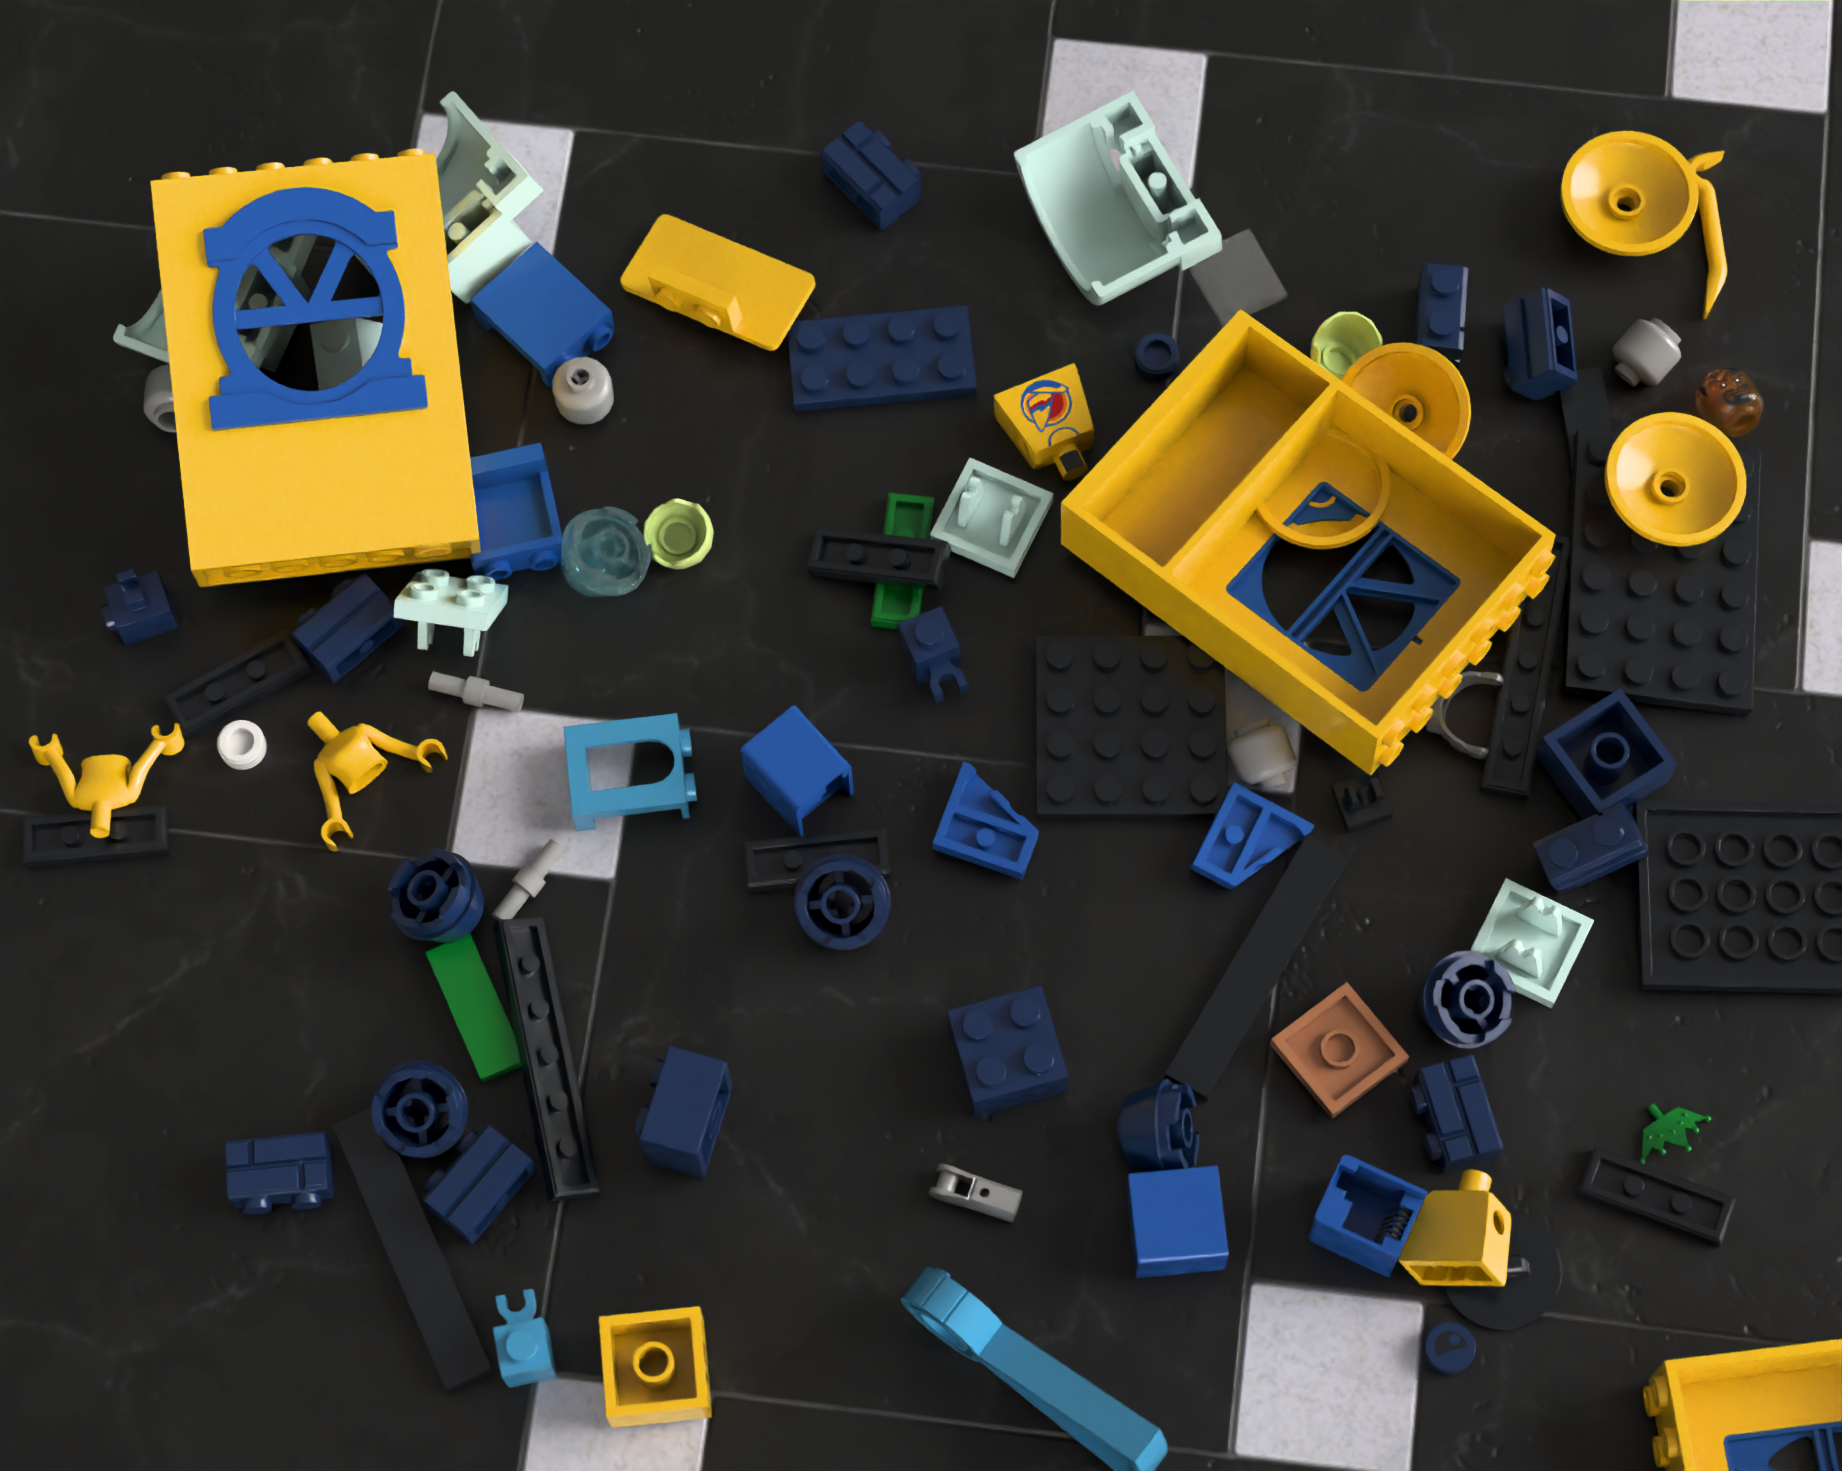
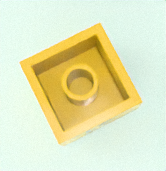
(655, 1367)

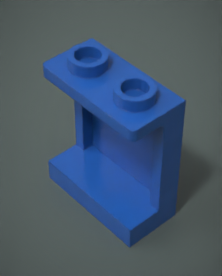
(544, 312)
(515, 513)

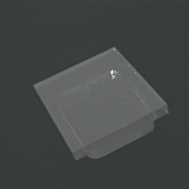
(1238, 278)

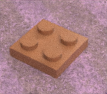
(1339, 1050)

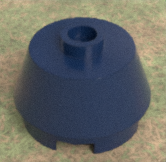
(436, 897)
(842, 901)
(1466, 999)
(419, 1109)
(1159, 1127)

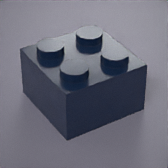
(1606, 757)
(1007, 1051)
(685, 1111)

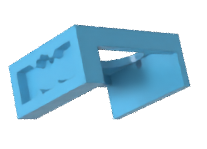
(668, 794)

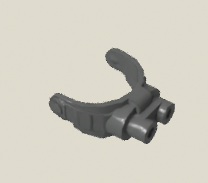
(1436, 723)

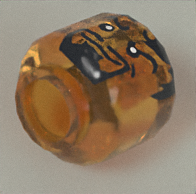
(1730, 401)

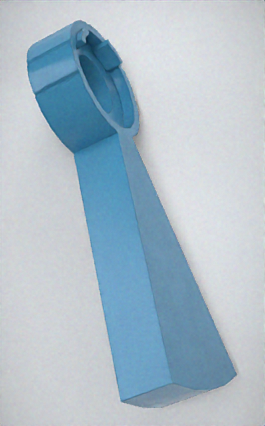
(1076, 1405)

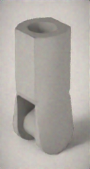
(984, 1195)

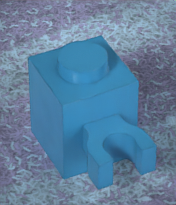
(523, 1344)

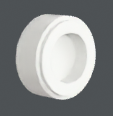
(241, 744)

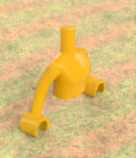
(356, 763)
(105, 778)

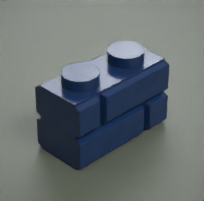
(872, 174)
(1441, 309)
(1539, 344)
(346, 627)
(1591, 848)
(1456, 1113)
(279, 1171)
(478, 1182)

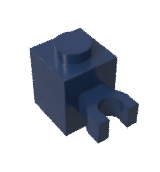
(138, 606)
(932, 651)

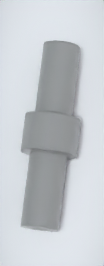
(476, 691)
(529, 881)

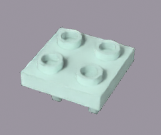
(992, 517)
(451, 601)
(1532, 940)

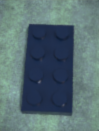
(881, 358)

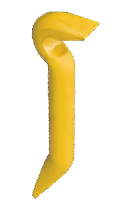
(1711, 228)

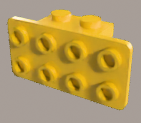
(718, 282)

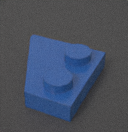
(984, 827)
(1245, 837)

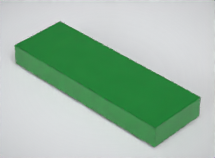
(904, 517)
(475, 1008)

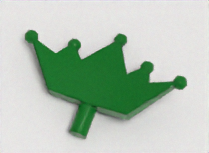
(1669, 1130)

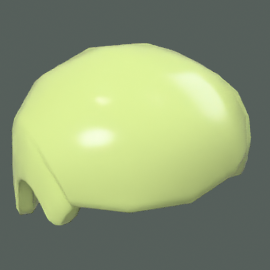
(1343, 341)
(678, 534)

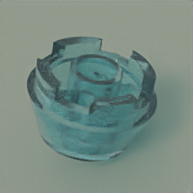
(604, 553)

